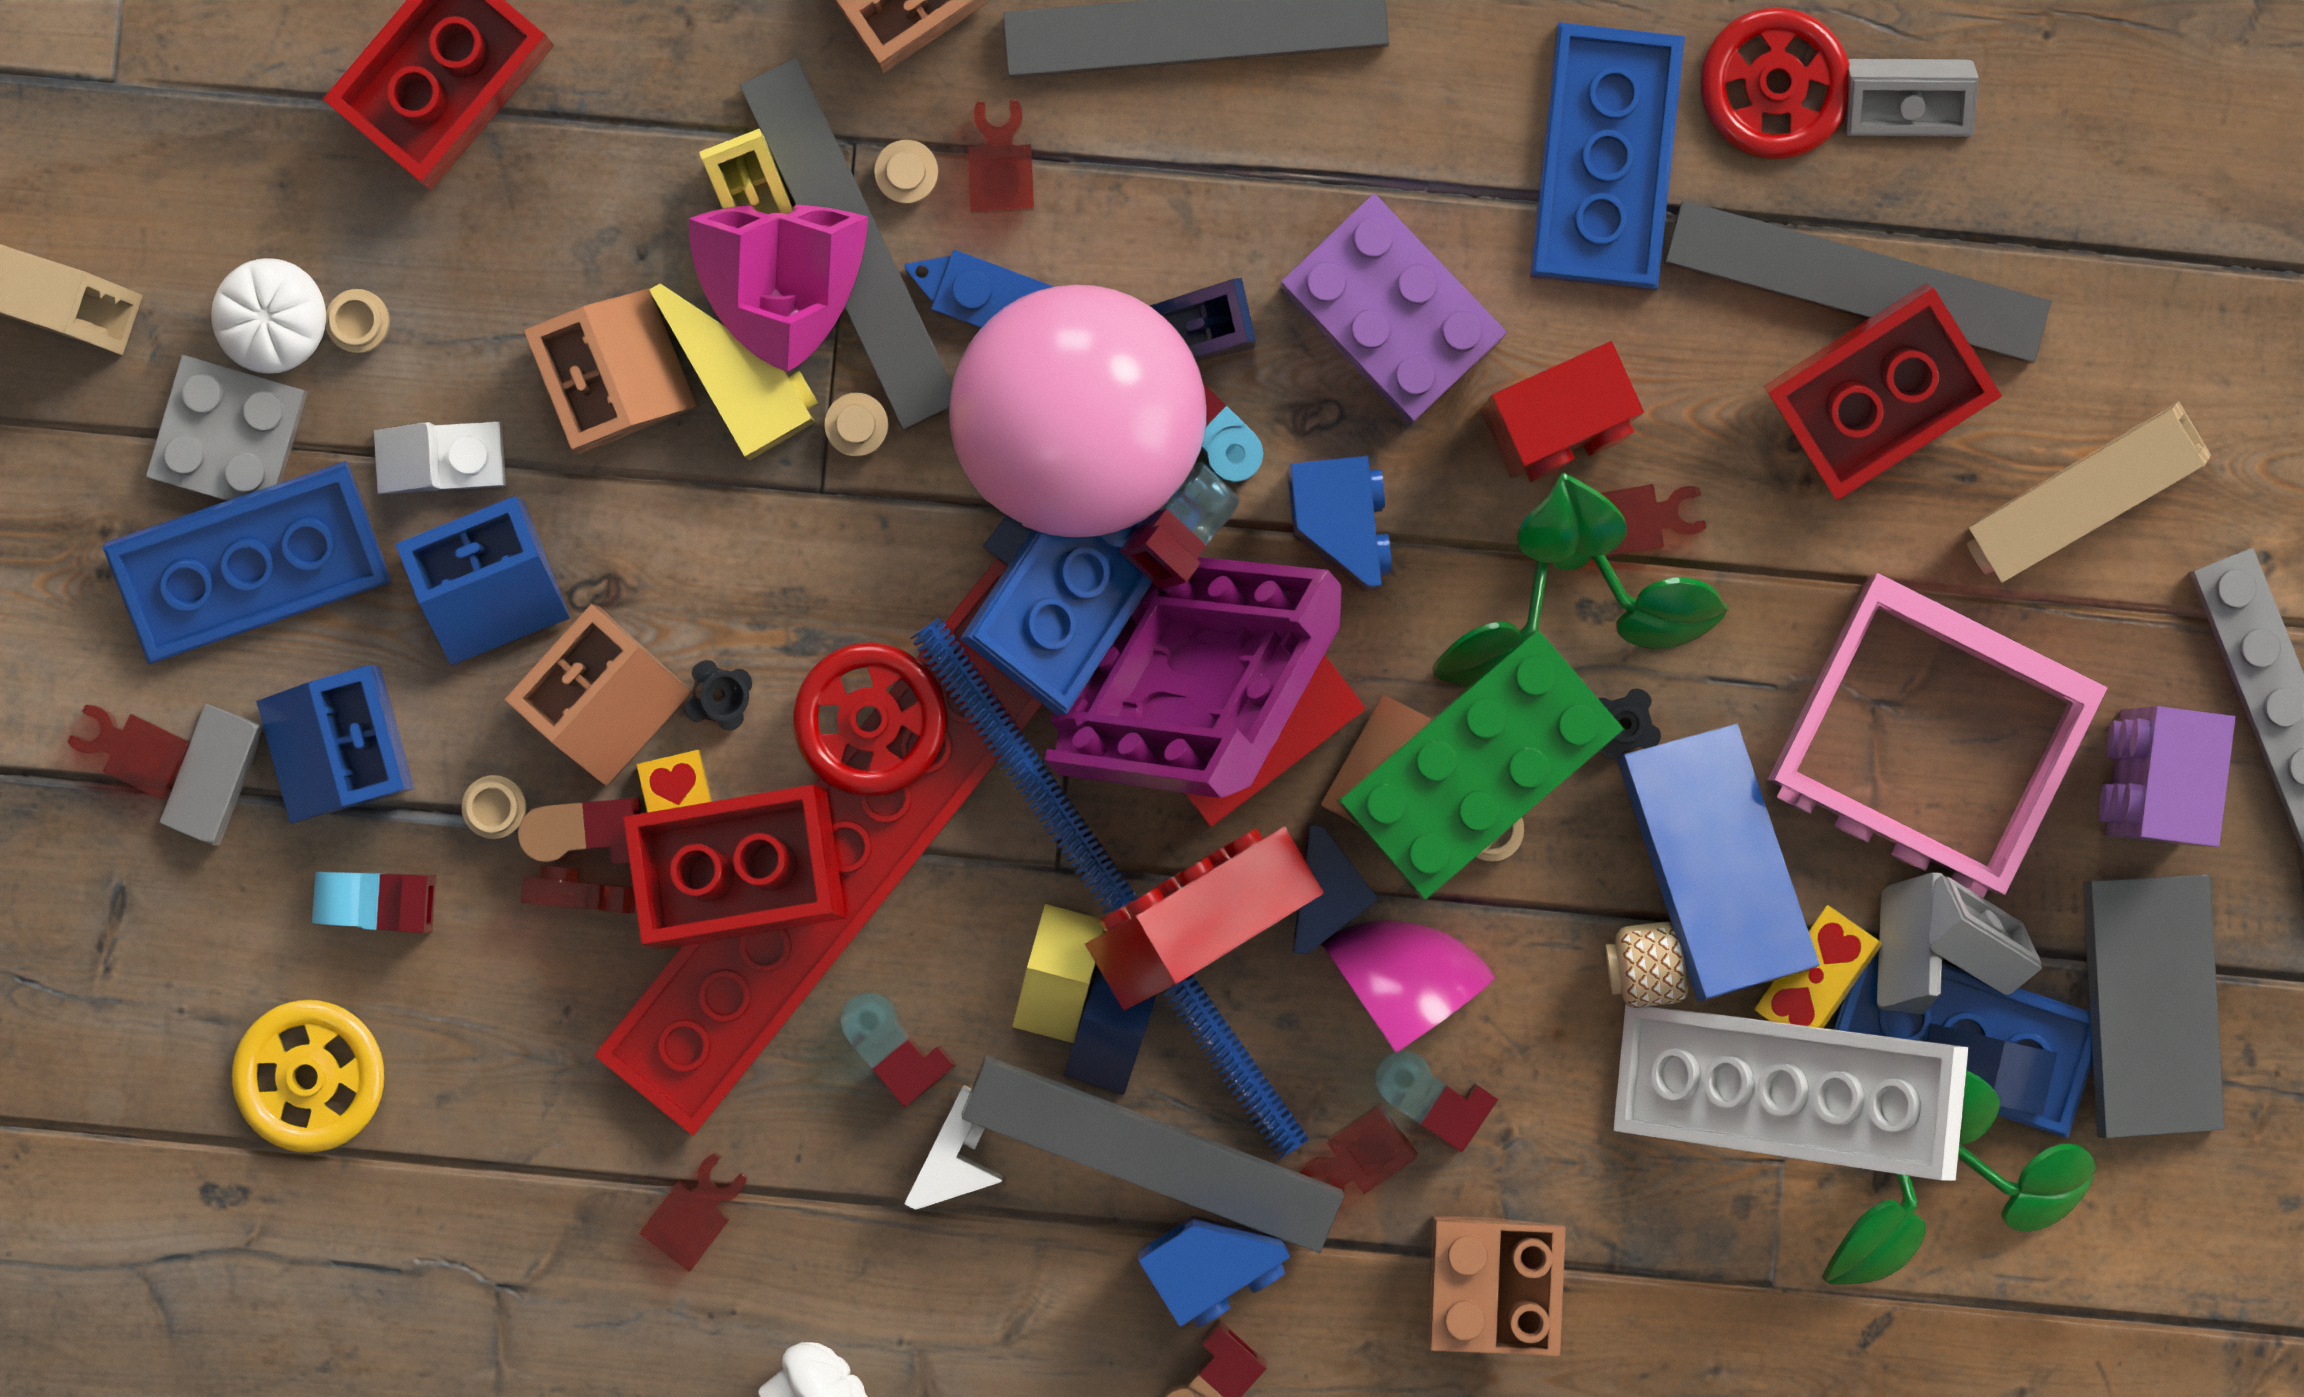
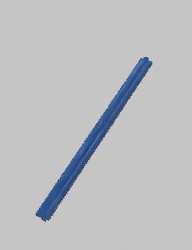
(1102, 875)

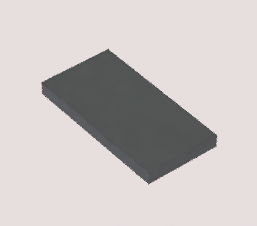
(2153, 1005)

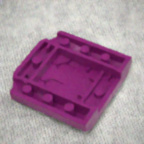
(1201, 679)

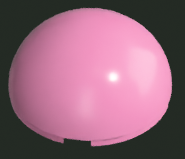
(1077, 411)

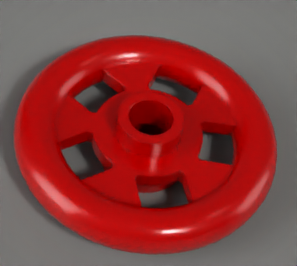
(1744, 126)
(924, 718)

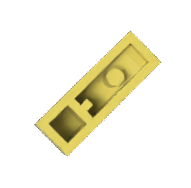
(752, 396)

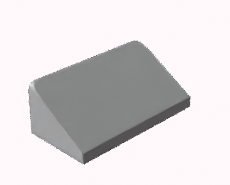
(1911, 97)
(212, 775)
(1980, 937)
(1906, 964)

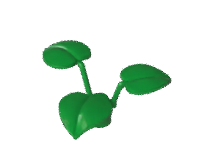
(1567, 531)
(1891, 1235)

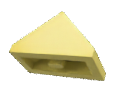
(746, 174)
(1057, 974)

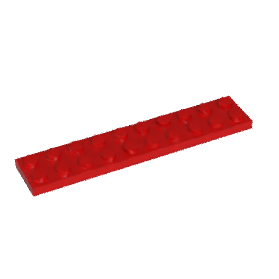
(732, 995)

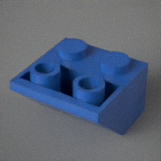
(1336, 519)
(483, 580)
(335, 743)
(1208, 1261)

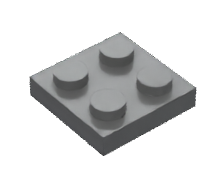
(225, 431)

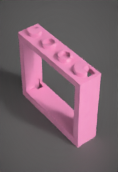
(1987, 645)

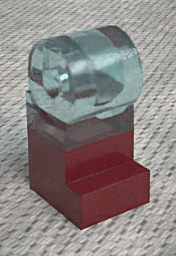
(1181, 528)
(875, 1031)
(1409, 1086)

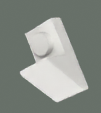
(439, 457)
(946, 1171)

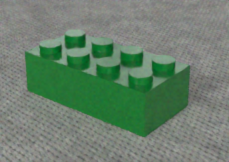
(1480, 764)

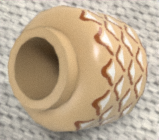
(1647, 965)

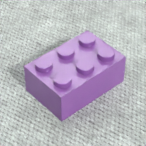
(1392, 309)
(2167, 776)

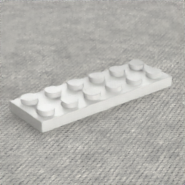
(1792, 1091)

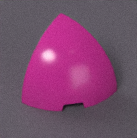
(778, 275)
(1407, 975)

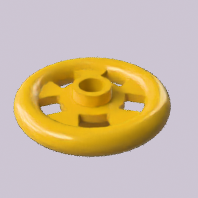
(325, 1127)

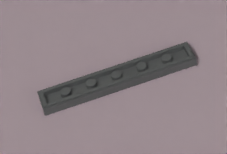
(1185, 32)
(1849, 277)
(879, 299)
(1152, 1154)

